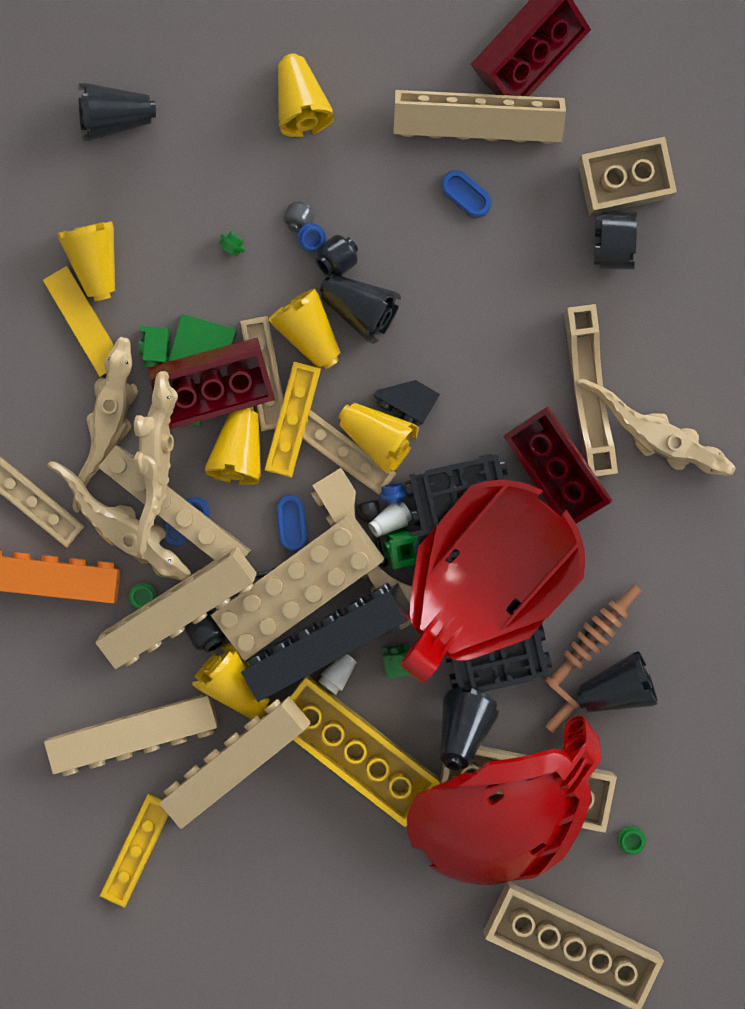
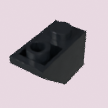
(409, 398)

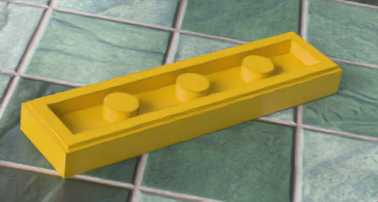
(80, 317)
(292, 419)
(135, 852)

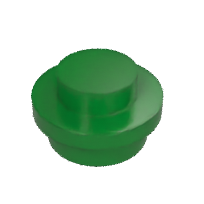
(232, 243)
(141, 594)
(631, 840)

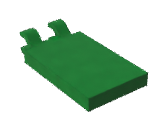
(197, 337)

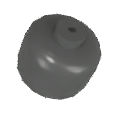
(298, 215)

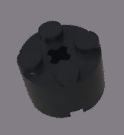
(617, 240)

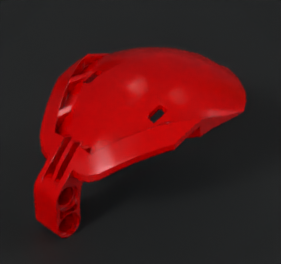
(507, 551)
(522, 829)

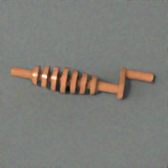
(573, 660)

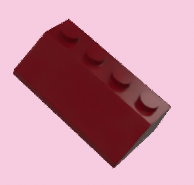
(531, 46)
(216, 382)
(557, 466)

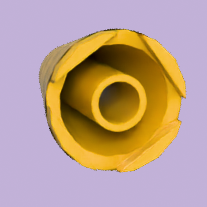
(300, 99)
(92, 257)
(308, 329)
(378, 434)
(237, 449)
(223, 681)

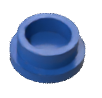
(311, 237)
(393, 493)

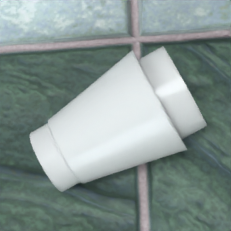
(390, 519)
(337, 674)

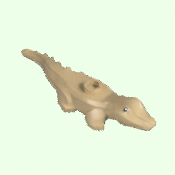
(109, 420)
(656, 435)
(154, 454)
(120, 527)

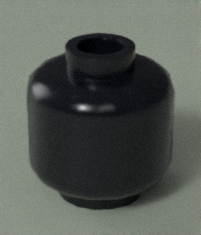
(337, 255)
(205, 634)

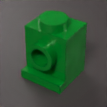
(155, 345)
(400, 548)
(392, 659)

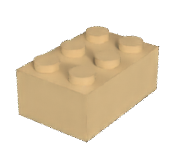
(627, 176)

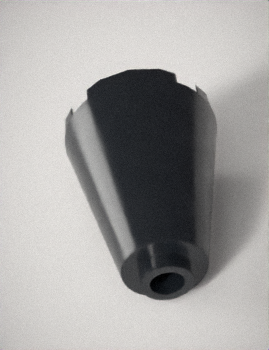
(112, 110)
(361, 305)
(619, 687)
(465, 725)

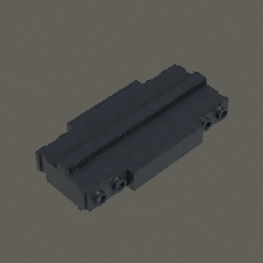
(434, 496)

